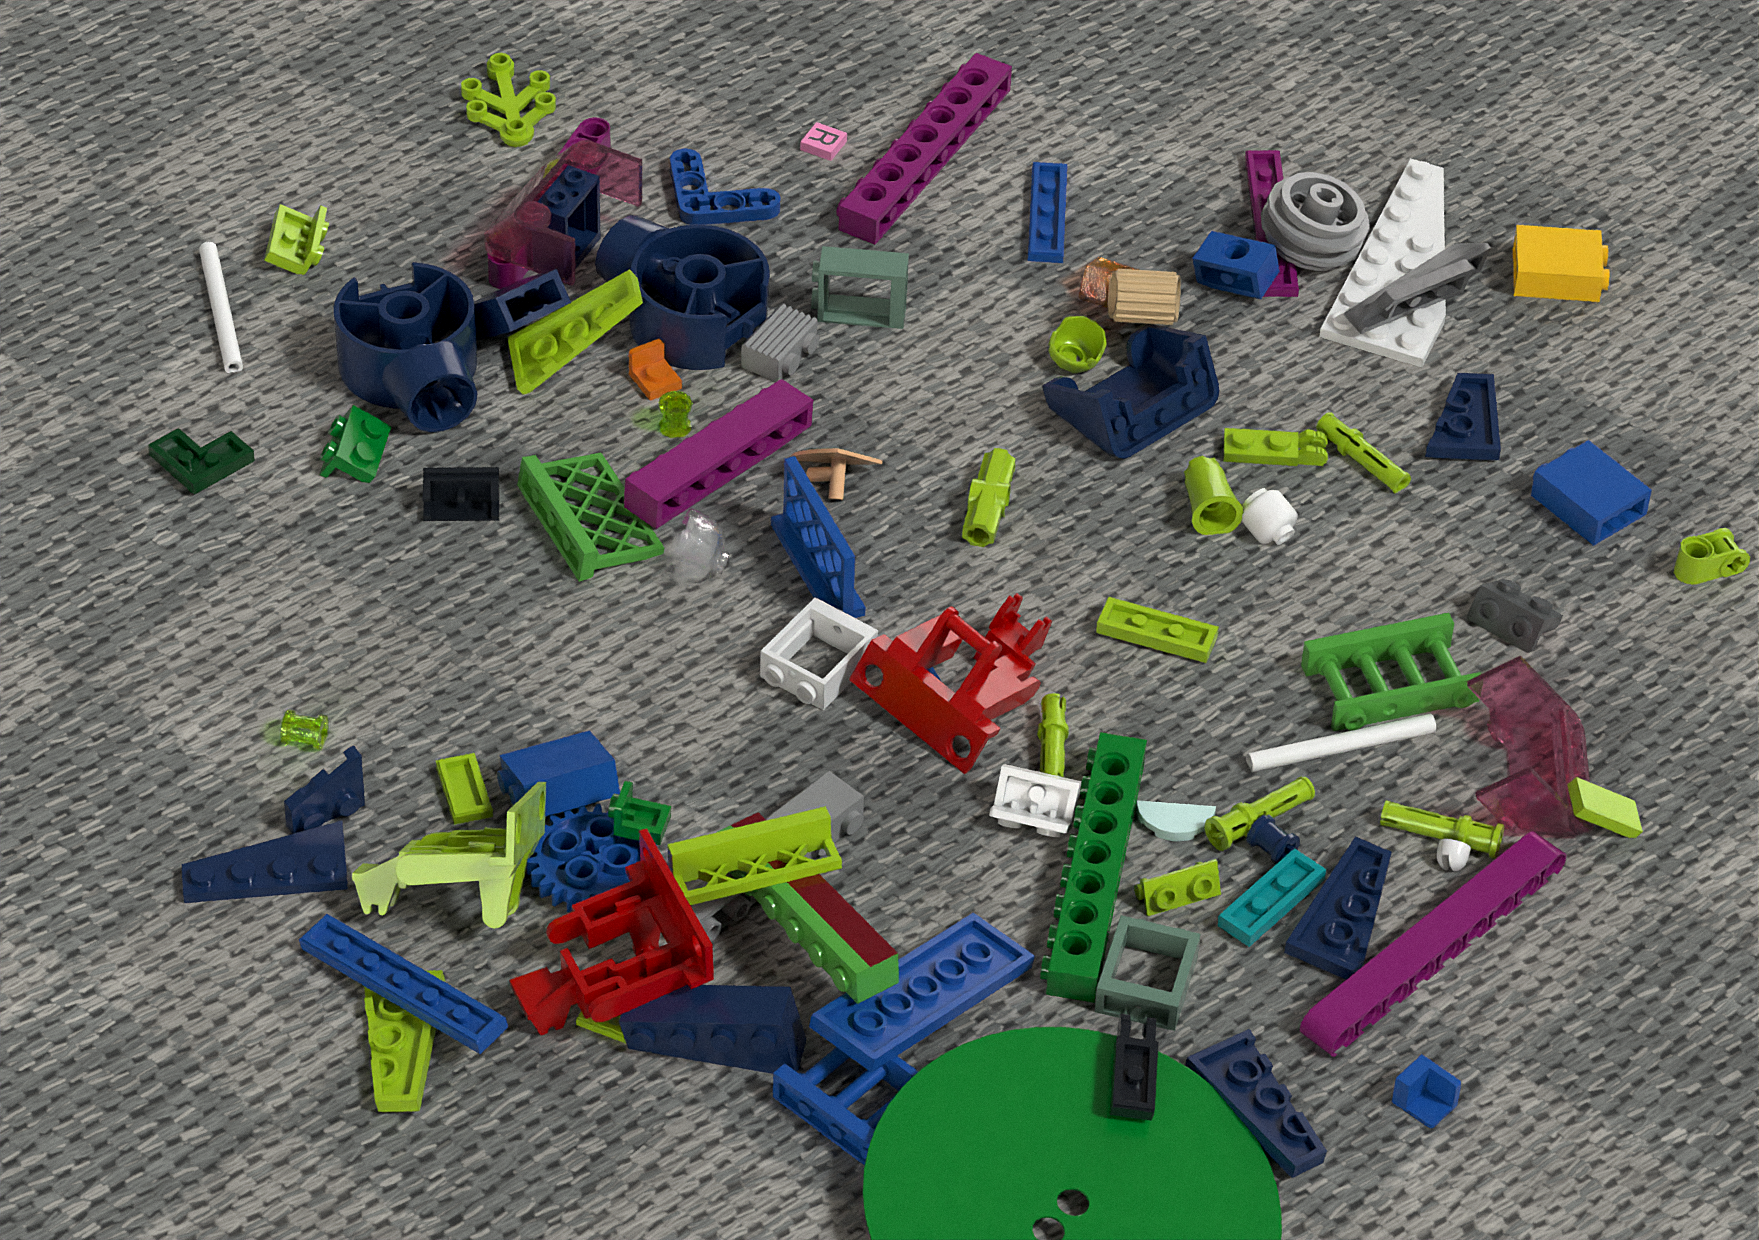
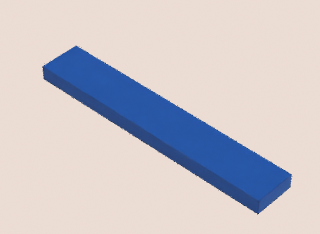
(404, 983)

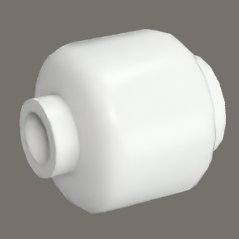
(1269, 516)

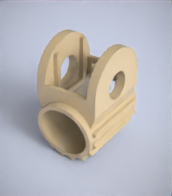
(1144, 296)

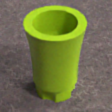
(1211, 498)

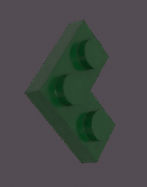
(200, 466)

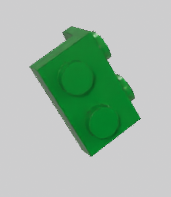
(355, 445)

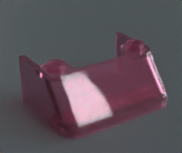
(521, 229)
(1543, 751)

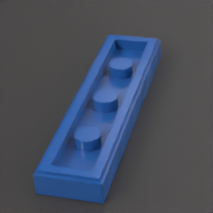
(1047, 212)

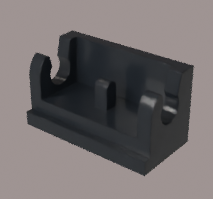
(461, 494)

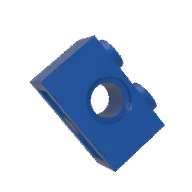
(1236, 264)

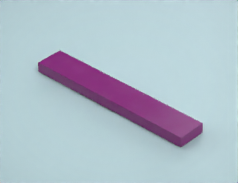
(1263, 172)

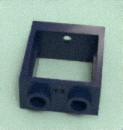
(575, 208)

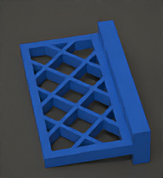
(816, 543)

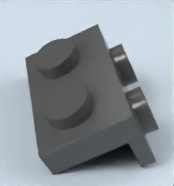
(1512, 614)

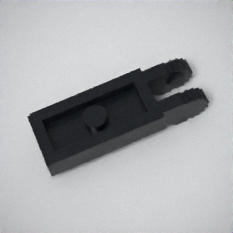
(1134, 1071)

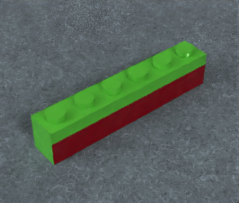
(828, 930)

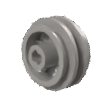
(1315, 221)

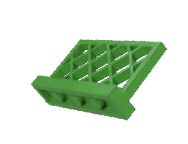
(563, 519)

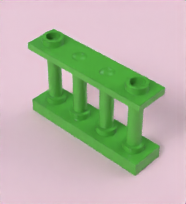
(1384, 643)

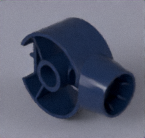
(702, 272)
(391, 353)

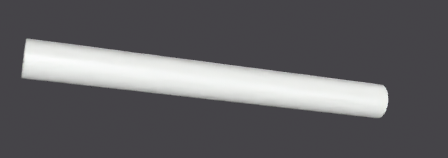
(220, 307)
(1341, 742)

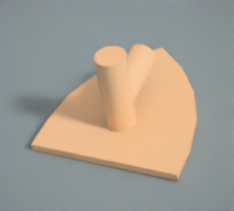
(835, 472)

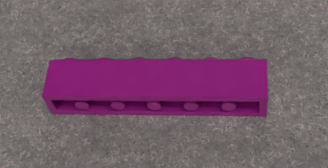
(717, 453)

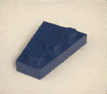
(1468, 421)

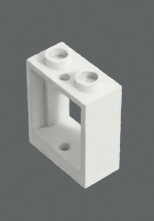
(820, 621)

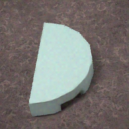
(1174, 820)

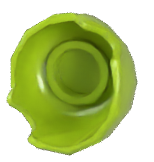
(1077, 337)

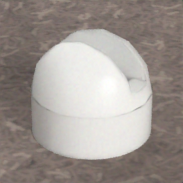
(1452, 854)

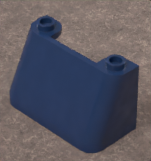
(1159, 391)

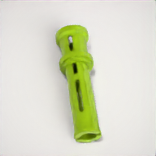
(1243, 815)
(1475, 834)

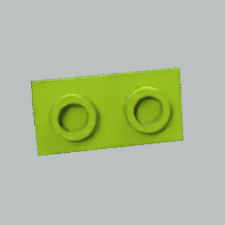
(1179, 887)

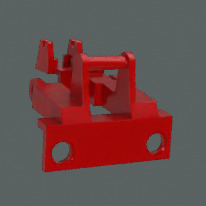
(991, 688)
(644, 909)

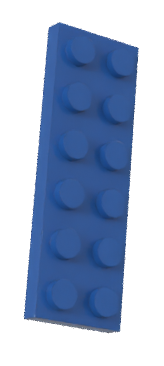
(933, 988)

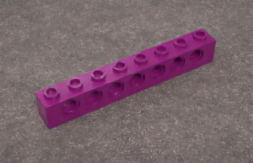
(924, 148)

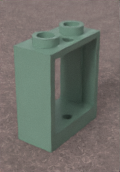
(861, 264)
(1121, 997)

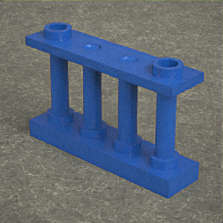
(830, 1113)

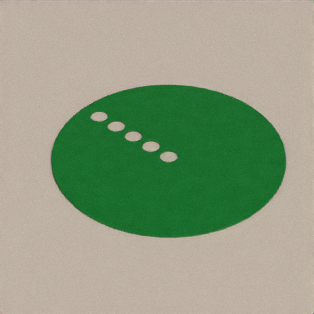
(1024, 1114)

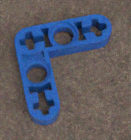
(703, 199)

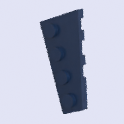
(1343, 913)

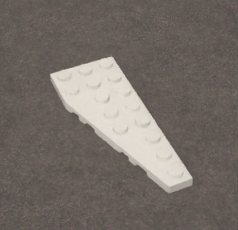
(1401, 240)

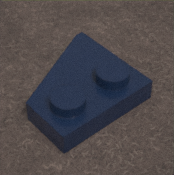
(327, 795)

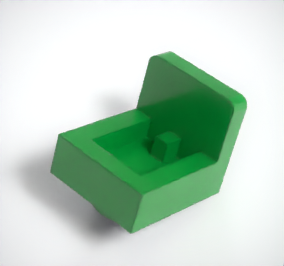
(637, 814)

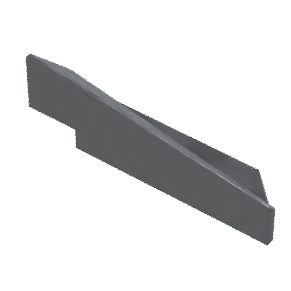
(1422, 287)

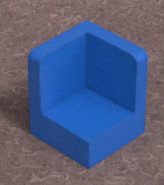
(1426, 1091)

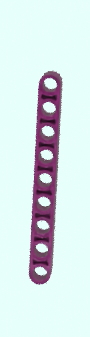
(1430, 942)

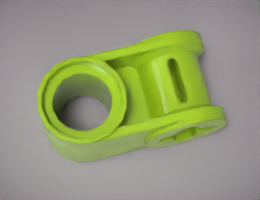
(1707, 557)

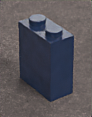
(519, 304)

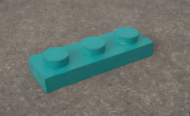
(1271, 897)

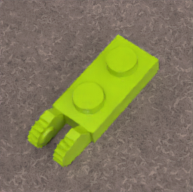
(1275, 447)

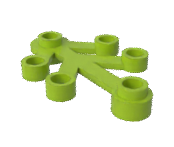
(514, 129)

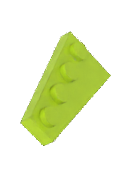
(563, 334)
(399, 1052)

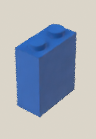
(1590, 492)
(573, 767)

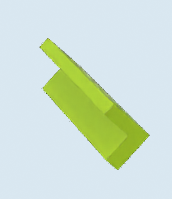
(749, 850)

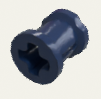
(1272, 838)

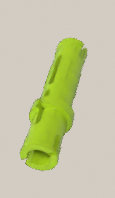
(1351, 443)
(1053, 733)

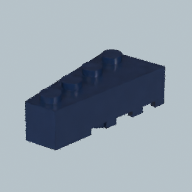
(721, 1025)

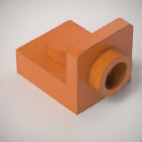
(652, 371)

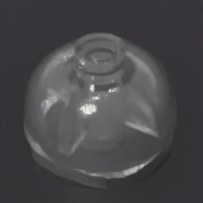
(696, 551)

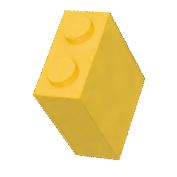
(1559, 263)

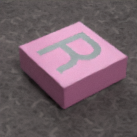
(823, 141)

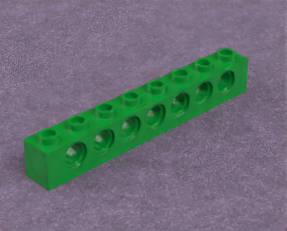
(1095, 868)

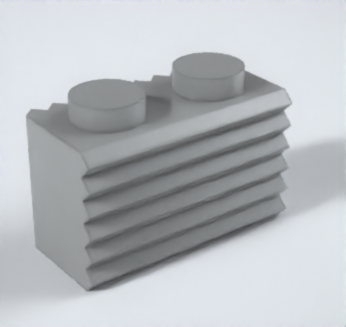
(780, 343)

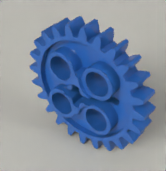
(580, 857)

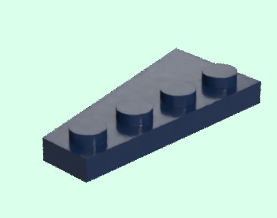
(281, 866)
(1263, 1105)

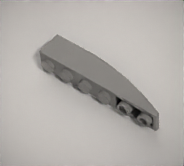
(846, 814)

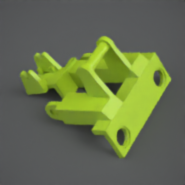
(489, 856)

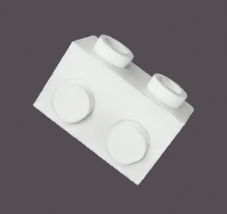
(1035, 800)

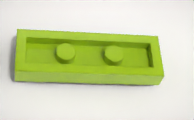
(1157, 629)

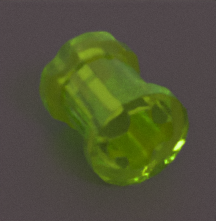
(675, 410)
(292, 722)

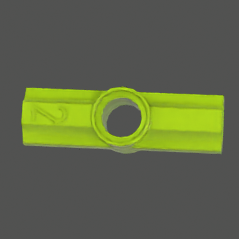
(988, 497)

